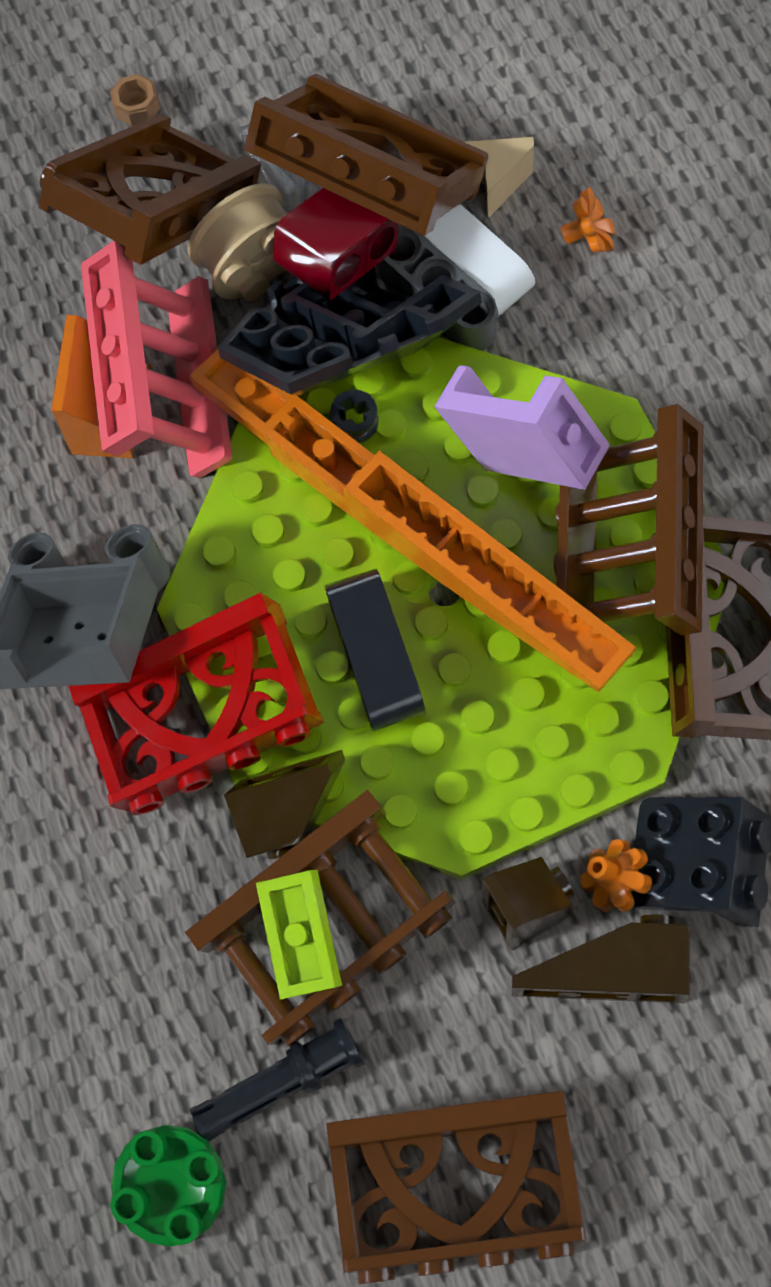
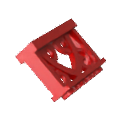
(192, 649)

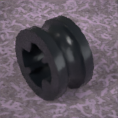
(362, 404)

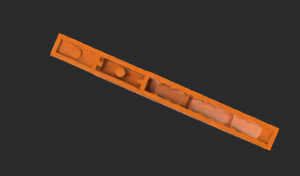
(418, 524)

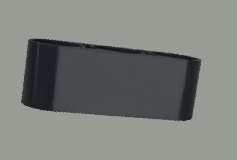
(375, 650)

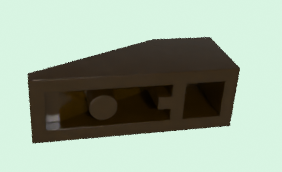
(628, 964)

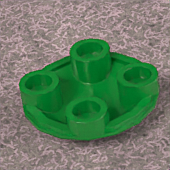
(167, 1186)

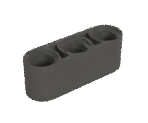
(427, 265)

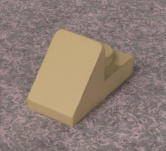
(506, 169)

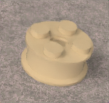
(238, 242)

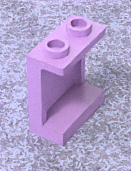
(535, 440)

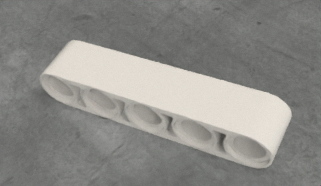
(482, 256)

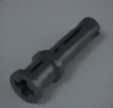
(301, 1069)

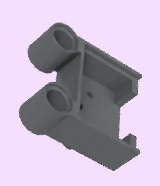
(77, 620)

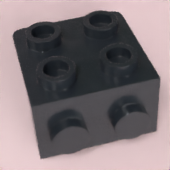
(704, 856)

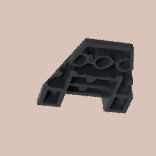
(312, 341)

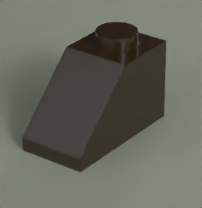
(282, 804)
(526, 900)

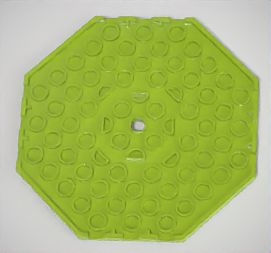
(507, 735)

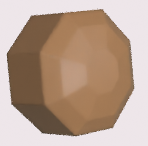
(134, 99)

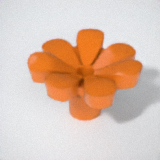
(589, 224)
(615, 876)

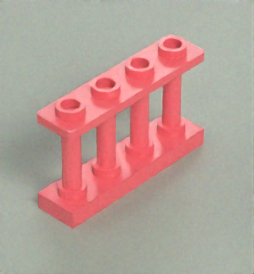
(120, 366)

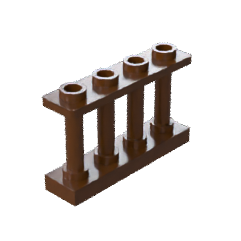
(678, 535)
(353, 824)

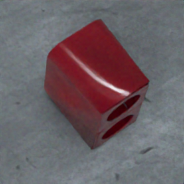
(332, 242)

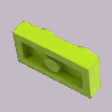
(298, 934)

